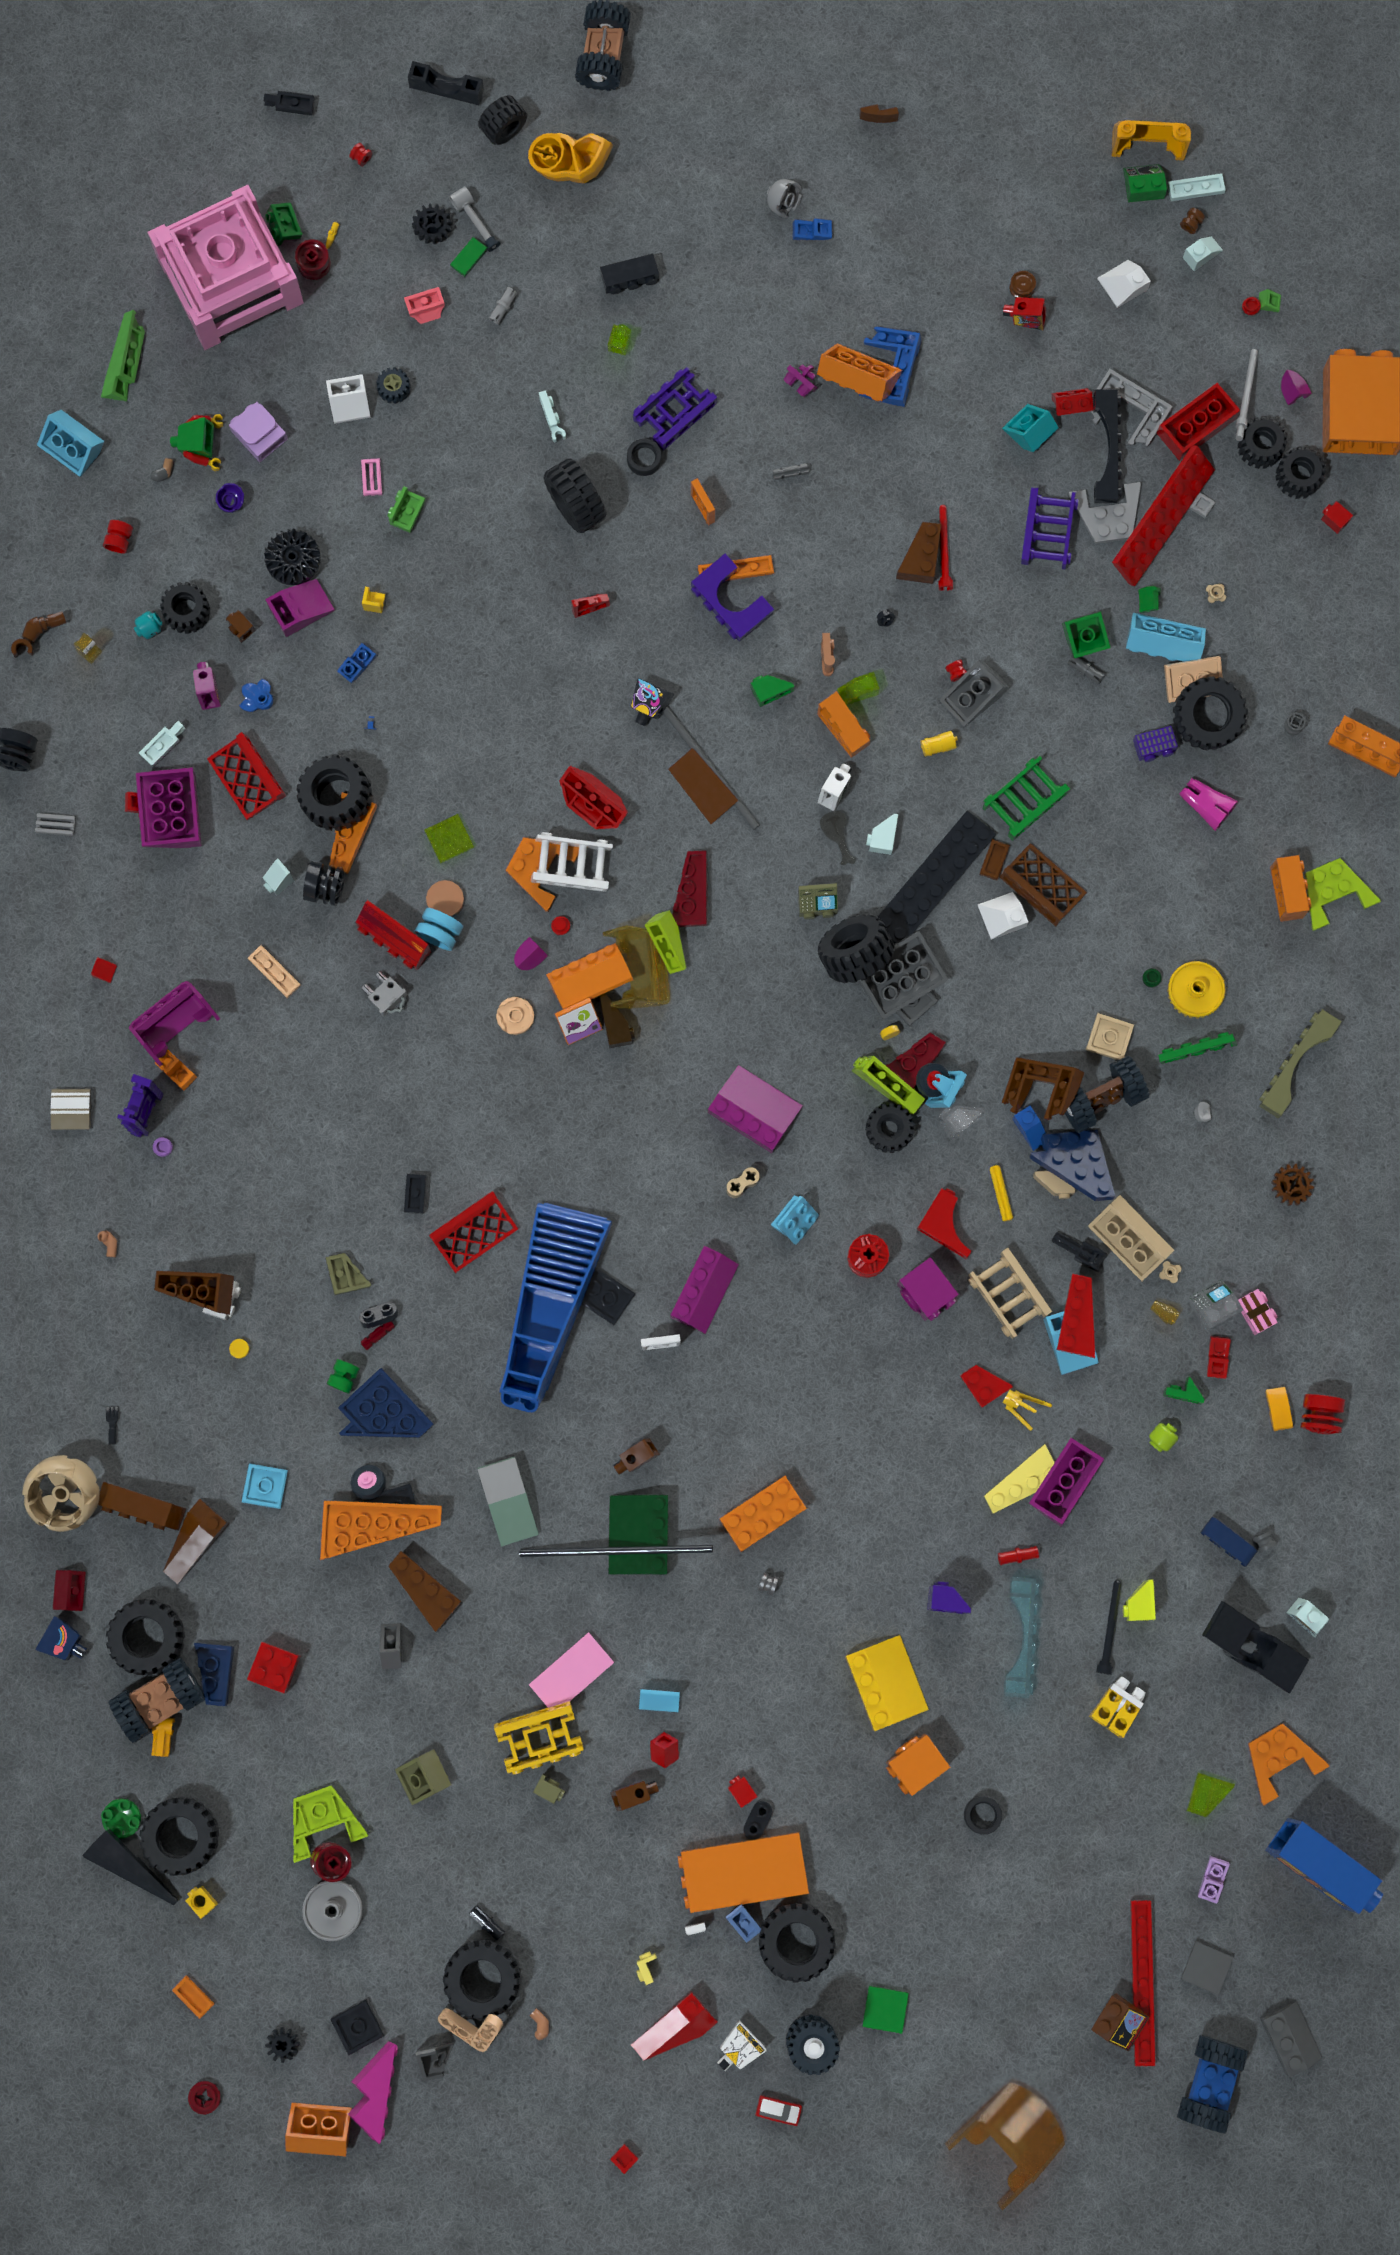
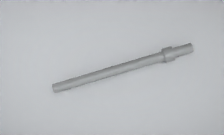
(1241, 423)

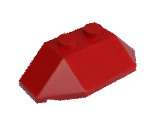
(592, 799)

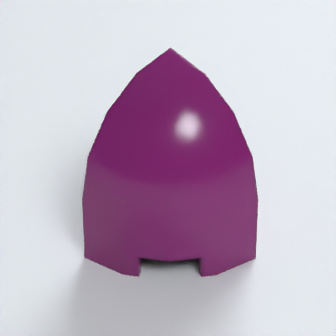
(1293, 387)
(529, 955)

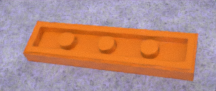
(748, 567)

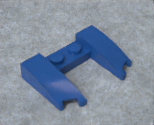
(907, 347)

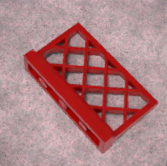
(260, 768)
(466, 1216)

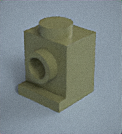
(549, 1790)

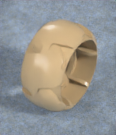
(67, 1477)

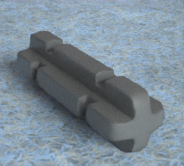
(790, 471)

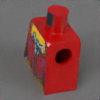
(1027, 312)

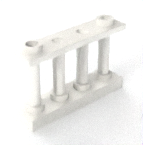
(560, 877)

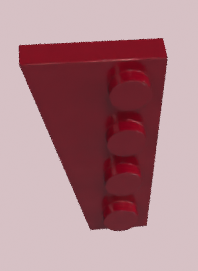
(691, 900)

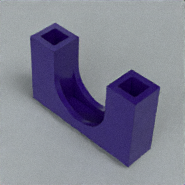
(740, 622)

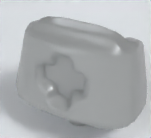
(1202, 1112)

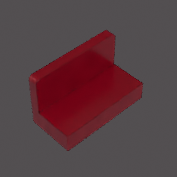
(69, 1590)

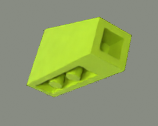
(887, 1083)

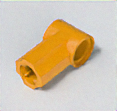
(162, 1737)

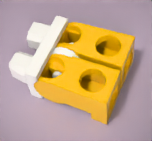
(1118, 1700)

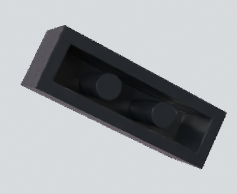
(629, 274)

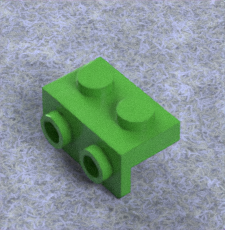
(405, 510)

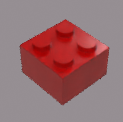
(273, 1667)

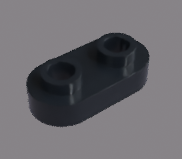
(378, 1315)
(757, 1820)

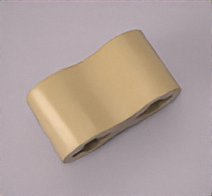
(742, 1182)

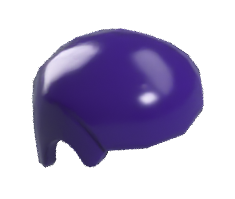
(226, 494)

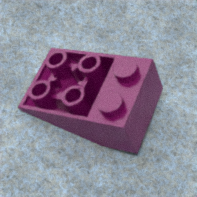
(299, 606)

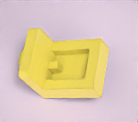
(644, 1972)

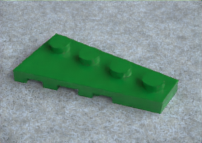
(1170, 1055)

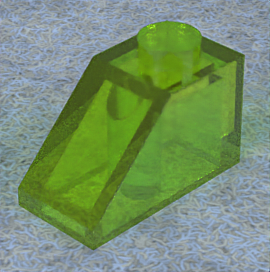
(859, 688)

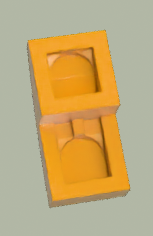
(1279, 1409)

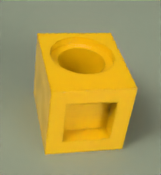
(210, 1902)

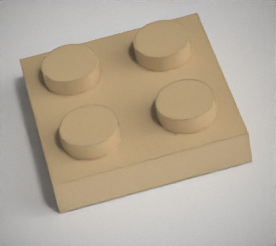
(1109, 1037)

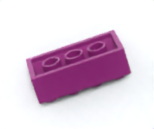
(704, 1289)
(1066, 1482)

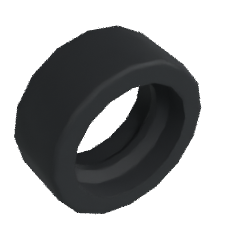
(646, 443)
(968, 1818)

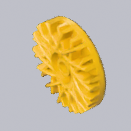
(1189, 1001)

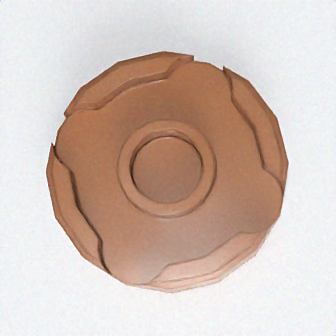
(445, 897)

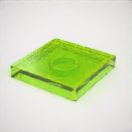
(449, 838)

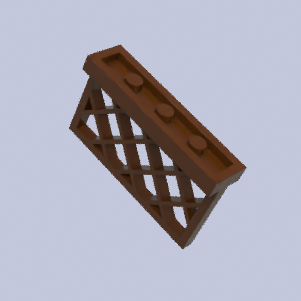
(1031, 893)

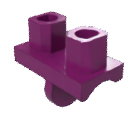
(806, 386)

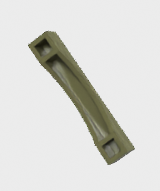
(1279, 1095)

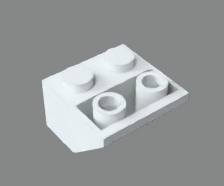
(348, 399)

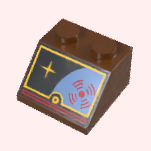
(1120, 2022)

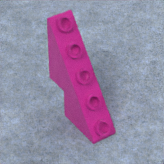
(375, 2085)

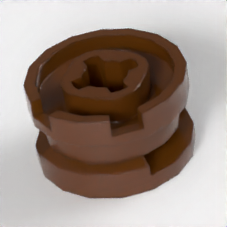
(1022, 284)

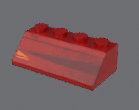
(392, 935)

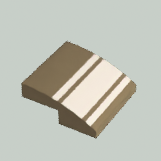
(70, 1109)

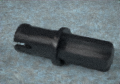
(486, 1922)

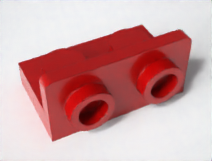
(1073, 401)

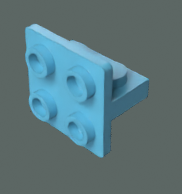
(795, 1219)

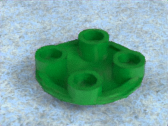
(121, 1817)

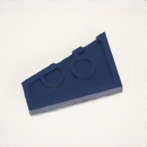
(215, 1669)

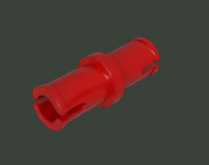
(1018, 1555)

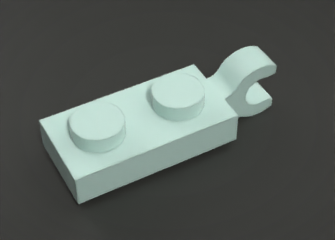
(552, 418)
(161, 744)

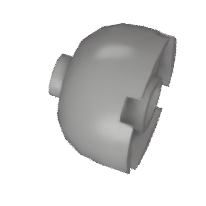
(784, 193)

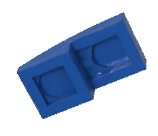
(812, 230)

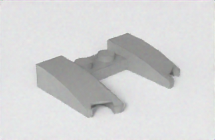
(1154, 408)

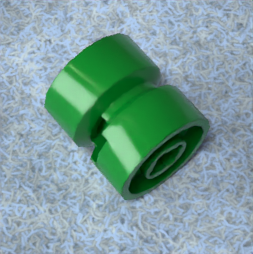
(343, 1376)

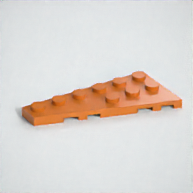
(365, 1524)

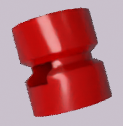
(117, 538)

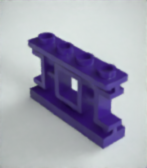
(685, 418)
(140, 1105)

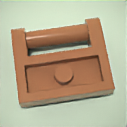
(828, 659)

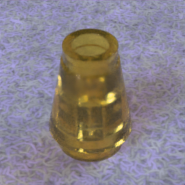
(1165, 1312)

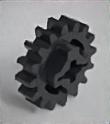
(432, 231)

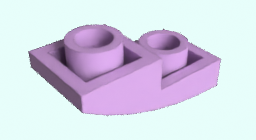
(1213, 1879)

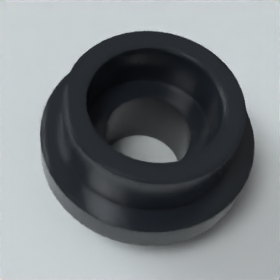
(885, 618)

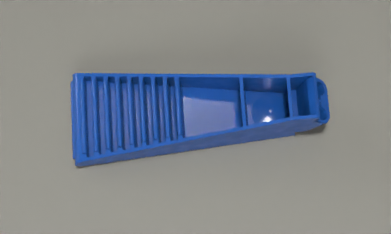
(554, 1282)

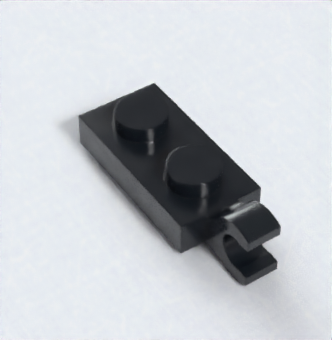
(290, 102)

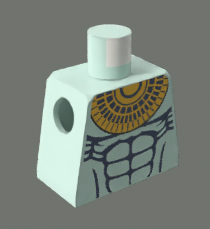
(1308, 1616)

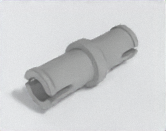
(503, 305)

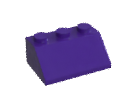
(946, 1599)

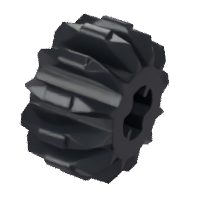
(281, 2051)

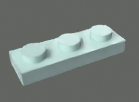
(1196, 187)

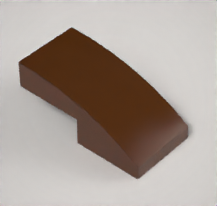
(872, 114)

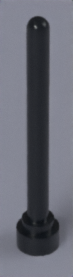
(1105, 1665)

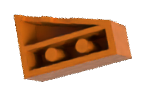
(843, 724)

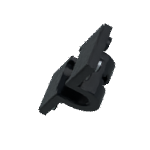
(1273, 1658)

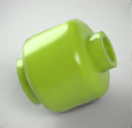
(1163, 1437)

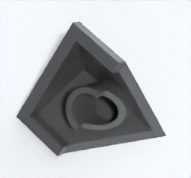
(433, 2060)

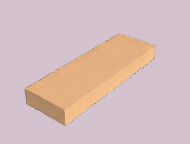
(274, 971)

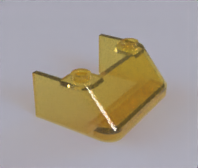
(646, 966)

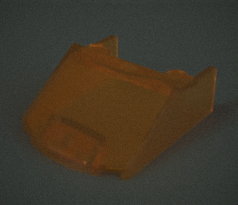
(1022, 2129)

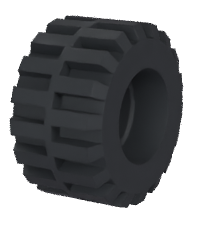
(502, 120)
(1262, 456)
(1298, 486)
(189, 621)

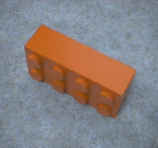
(762, 1514)

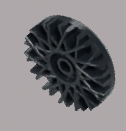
(289, 545)

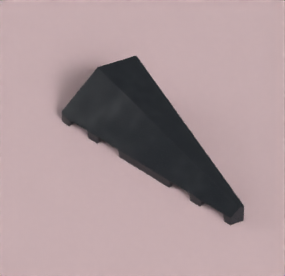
(115, 1857)

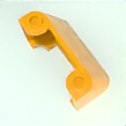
(1175, 135)

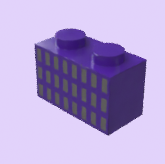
(1155, 743)

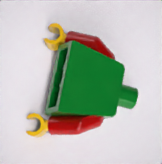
(196, 439)

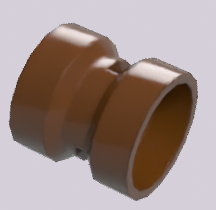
(1193, 219)

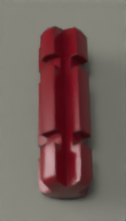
(377, 1334)

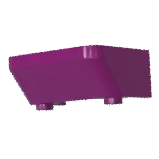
(169, 1018)

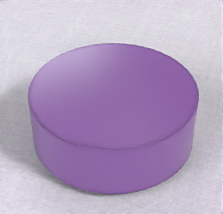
(162, 1147)

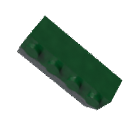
(634, 1523)

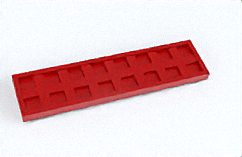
(1163, 515)

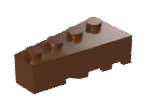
(140, 1506)
(427, 1593)

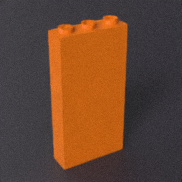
(743, 1872)

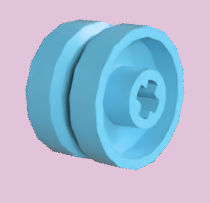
(438, 929)

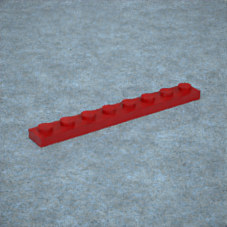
(1143, 1978)

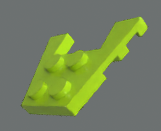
(1332, 883)
(318, 1812)

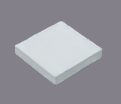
(660, 1342)

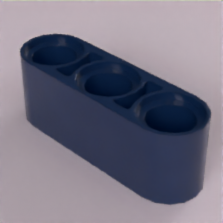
(1229, 1540)

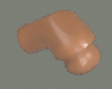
(110, 1241)
(542, 2024)

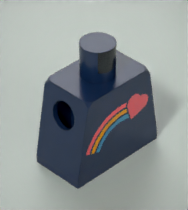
(61, 1641)

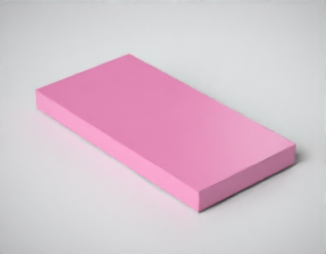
(571, 1672)

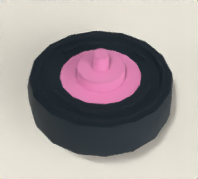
(368, 1482)

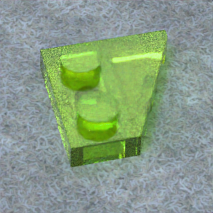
(1207, 1794)

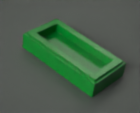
(468, 257)

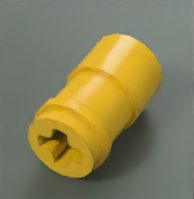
(940, 743)

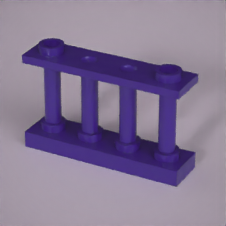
(1034, 517)

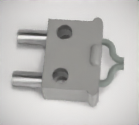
(388, 996)

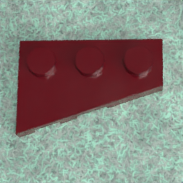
(921, 1053)

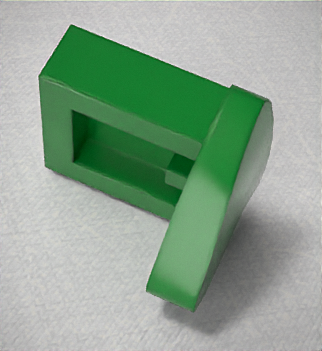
(1148, 599)

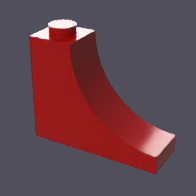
(939, 1223)

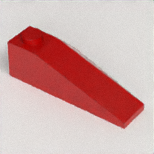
(678, 2026)

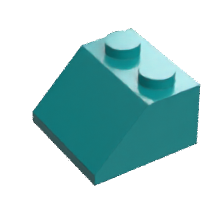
(1031, 427)

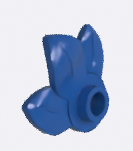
(254, 694)

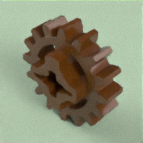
(1299, 1187)

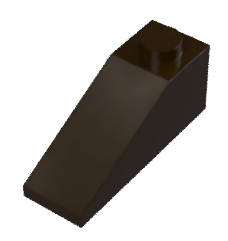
(616, 1025)

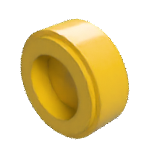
(889, 1032)
(239, 1348)

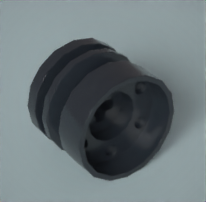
(14, 749)
(327, 884)

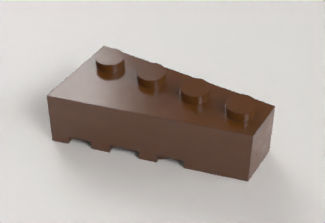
(203, 1289)

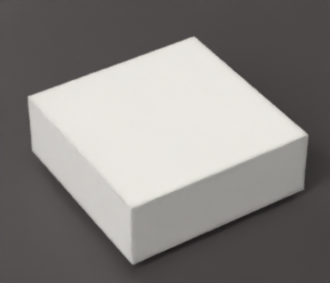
(695, 1928)

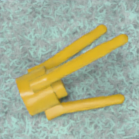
(1014, 1399)

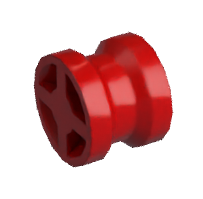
(360, 154)
(956, 670)

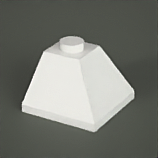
(1124, 282)
(1003, 915)

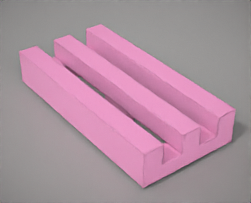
(372, 492)

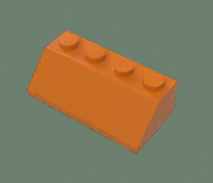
(858, 372)
(589, 976)

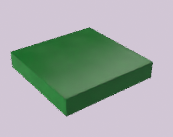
(885, 2009)

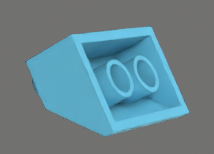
(69, 442)

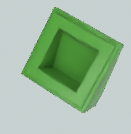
(1269, 300)

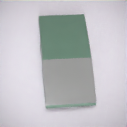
(508, 1501)

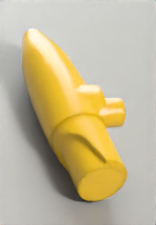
(331, 234)

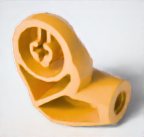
(568, 159)

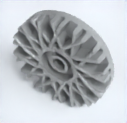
(327, 1925)

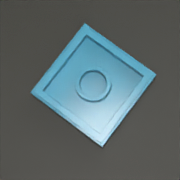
(264, 1486)

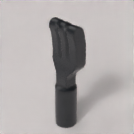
(112, 1418)

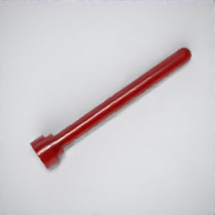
(945, 580)

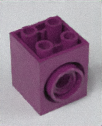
(927, 1290)

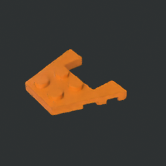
(527, 860)
(1277, 1751)

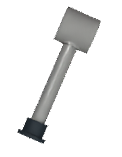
(461, 201)

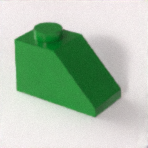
(770, 688)

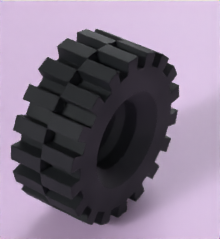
(891, 1113)

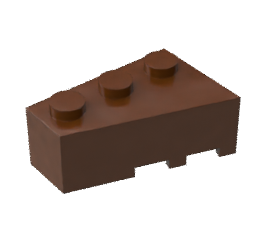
(922, 555)

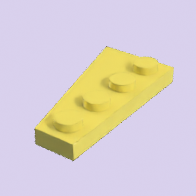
(1022, 1481)

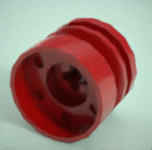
(860, 1264)
(1322, 1413)

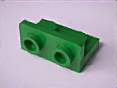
(283, 223)

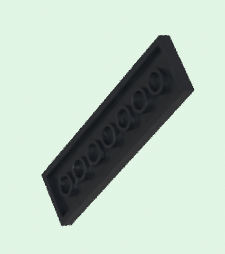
(935, 876)

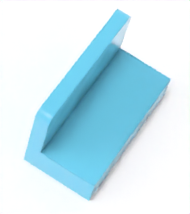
(659, 1700)

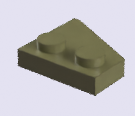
(345, 1275)

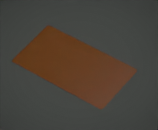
(702, 786)

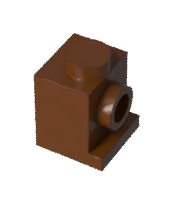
(240, 626)

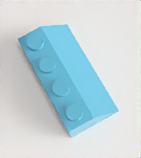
(1165, 638)

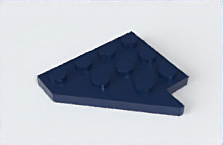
(383, 1411)

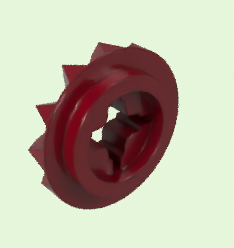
(196, 2102)

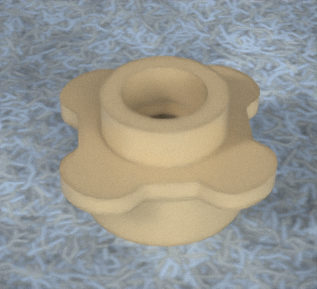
(1219, 588)
(1175, 1270)

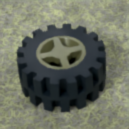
(391, 379)

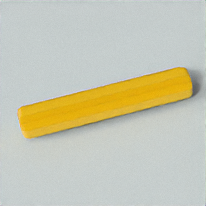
(1001, 1193)

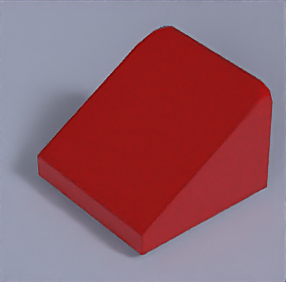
(103, 970)

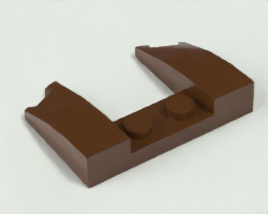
(1025, 1071)

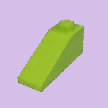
(667, 940)

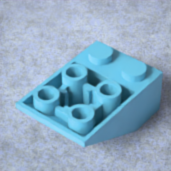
(1066, 1361)

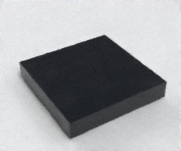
(357, 2027)

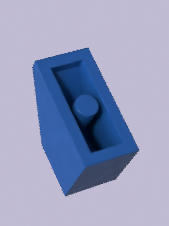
(1030, 1127)

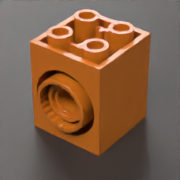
(916, 1764)

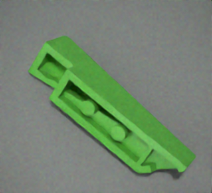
(124, 359)

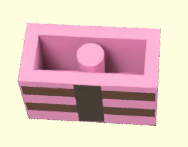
(1257, 1312)

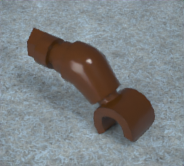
(34, 628)

